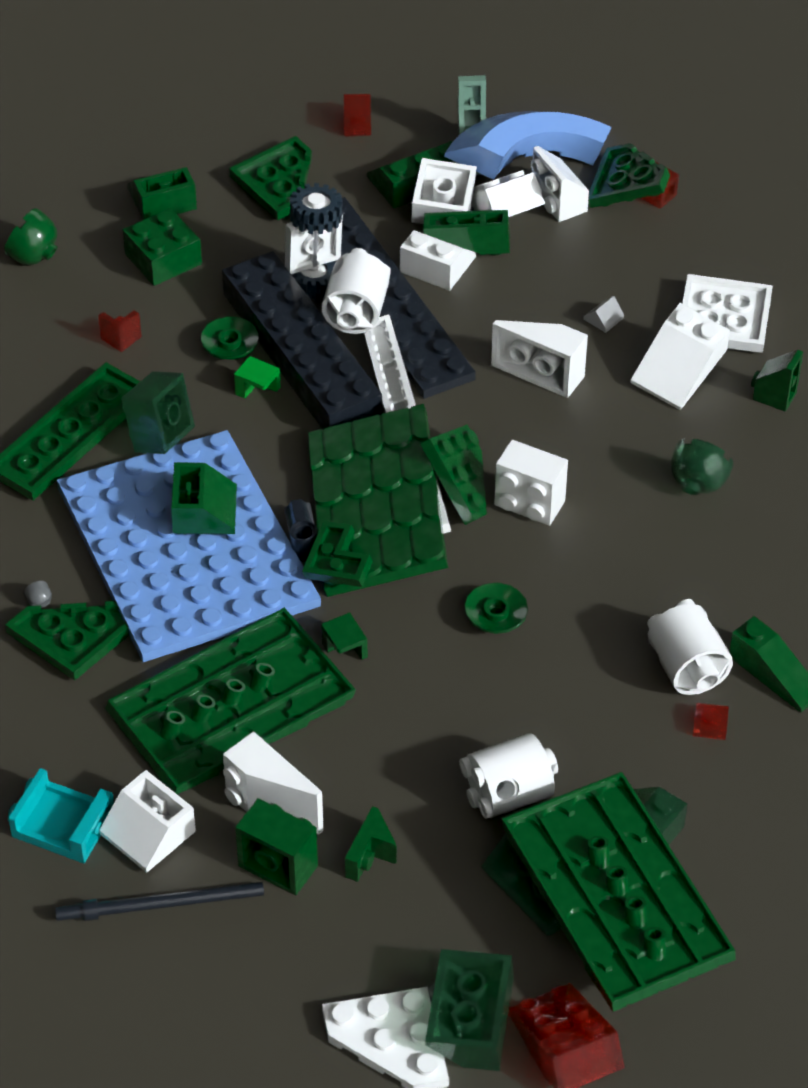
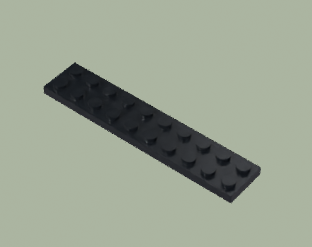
(426, 349)

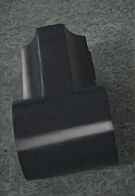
(301, 527)

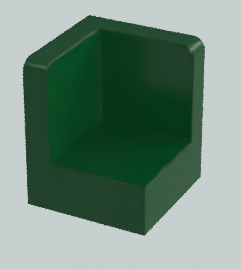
(343, 635)

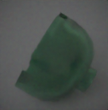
(700, 466)

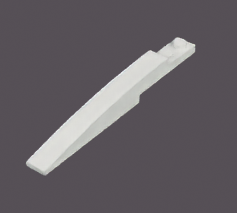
(393, 378)

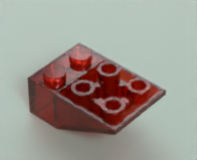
(567, 1037)

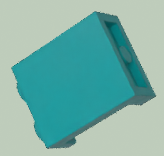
(59, 817)

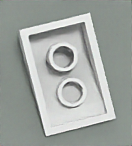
(540, 353)
(681, 356)
(260, 772)

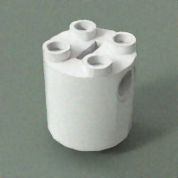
(356, 292)
(689, 648)
(509, 775)

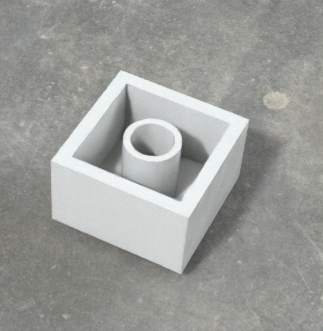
(530, 482)

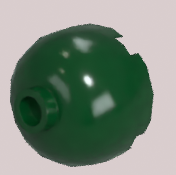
(33, 239)

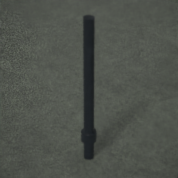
(92, 909)

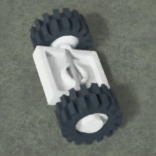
(313, 237)

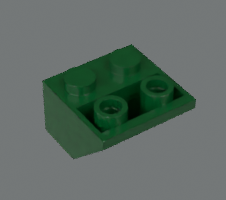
(164, 191)
(202, 500)

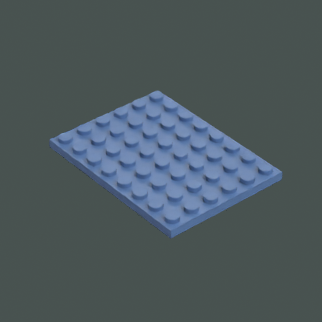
(176, 585)

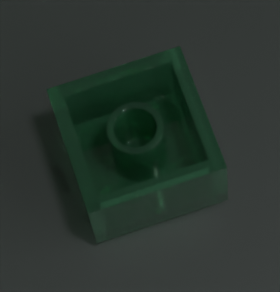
(158, 412)

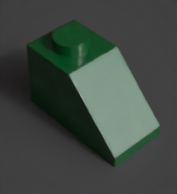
(778, 380)

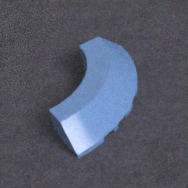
(502, 138)

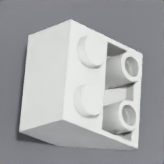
(559, 186)
(511, 192)
(148, 821)

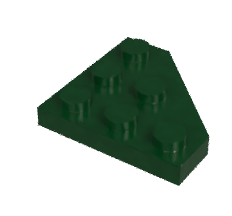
(275, 175)
(626, 176)
(460, 469)
(70, 635)

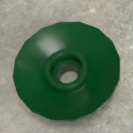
(229, 338)
(496, 608)

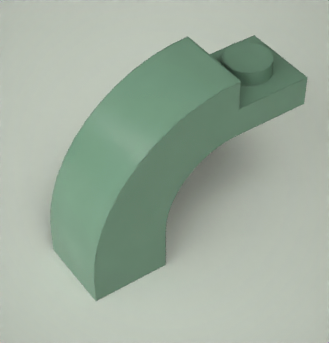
(471, 102)

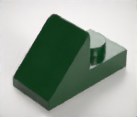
(371, 841)

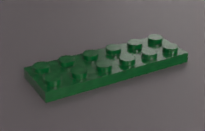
(66, 432)

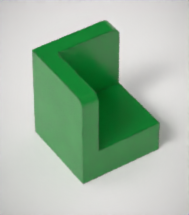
(256, 374)

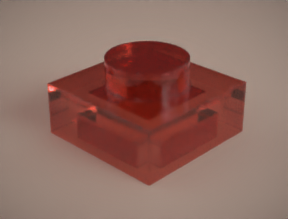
(710, 721)

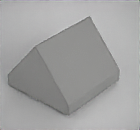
(605, 314)

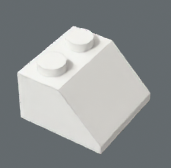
(442, 188)
(434, 260)

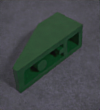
(474, 230)
(770, 661)

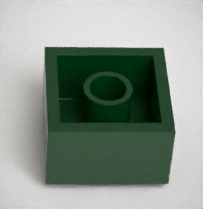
(162, 246)
(277, 846)

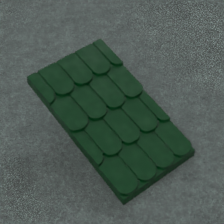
(386, 488)
(254, 681)
(618, 891)

